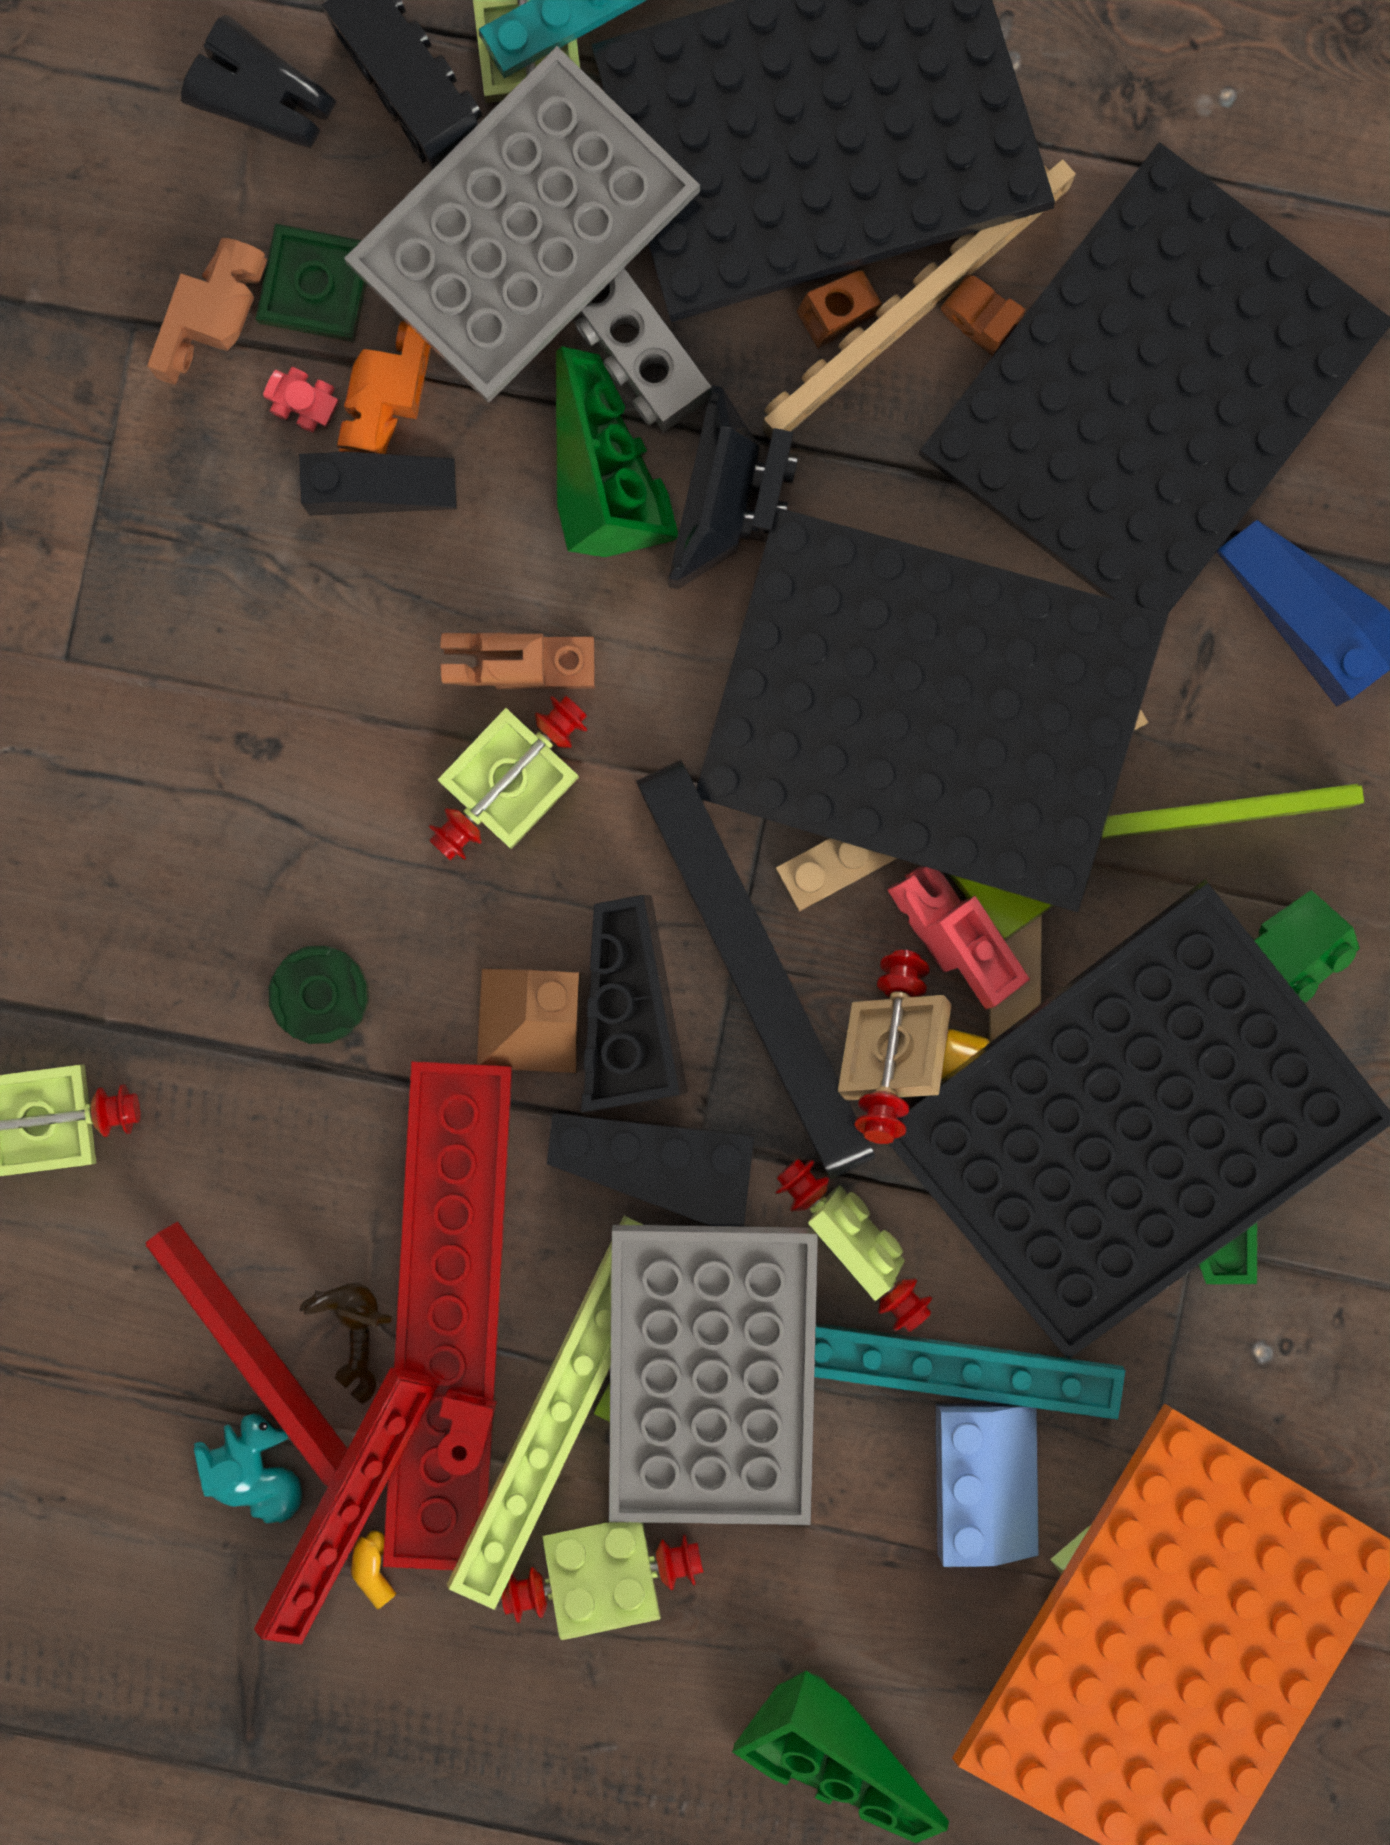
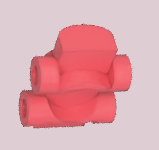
(293, 393)

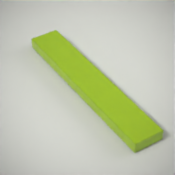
(1233, 811)

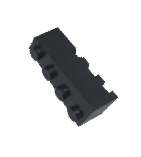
(407, 77)
(631, 1019)

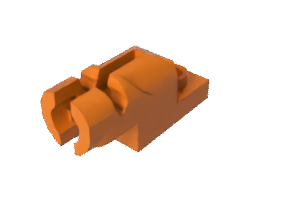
(383, 387)

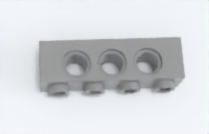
(659, 402)

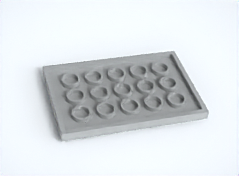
(522, 224)
(712, 1374)

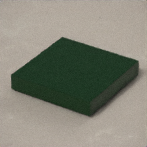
(310, 284)

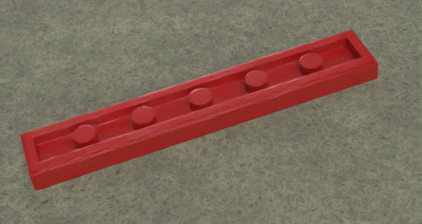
(248, 1350)
(345, 1506)

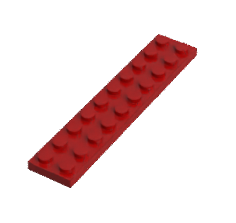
(448, 1295)

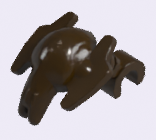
(356, 1309)

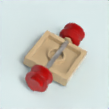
(894, 1047)

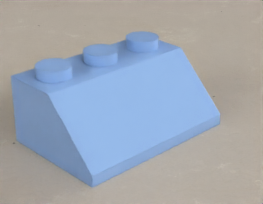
(986, 1484)

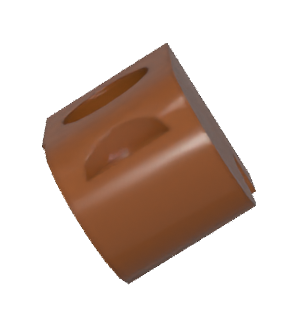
(838, 307)
(982, 313)

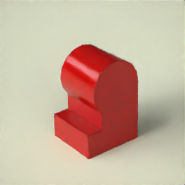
(467, 1437)

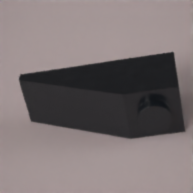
(375, 483)

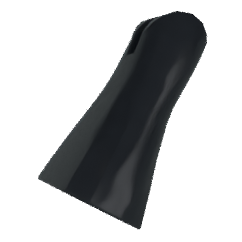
(254, 85)

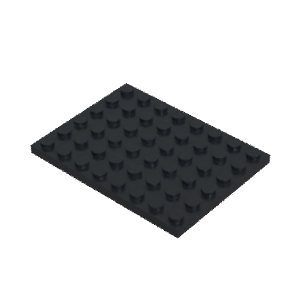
(824, 136)
(1155, 386)
(930, 707)
(1138, 1121)

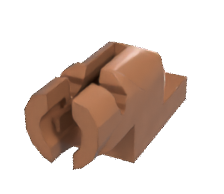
(207, 310)
(520, 661)

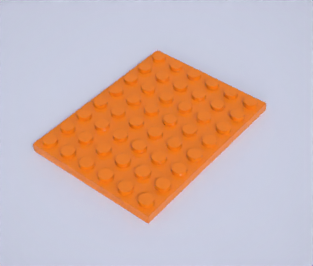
(1179, 1646)

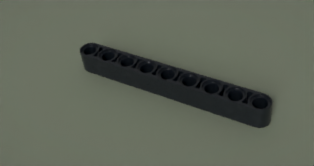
(755, 968)

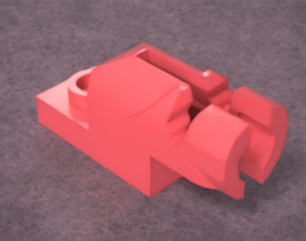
(959, 935)

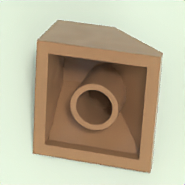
(529, 1019)

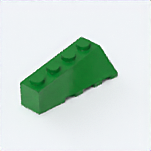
(1308, 943)

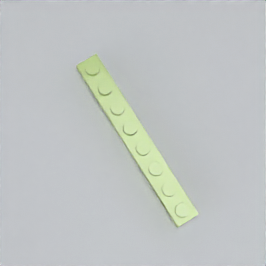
(540, 1447)

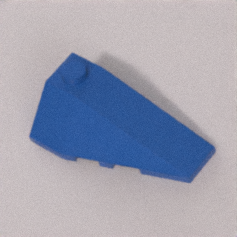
(1319, 614)

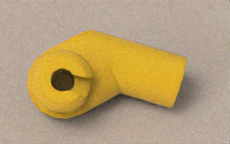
(366, 1569)

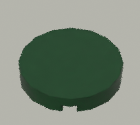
(318, 994)

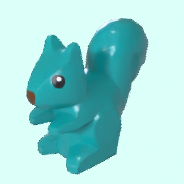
(237, 1474)

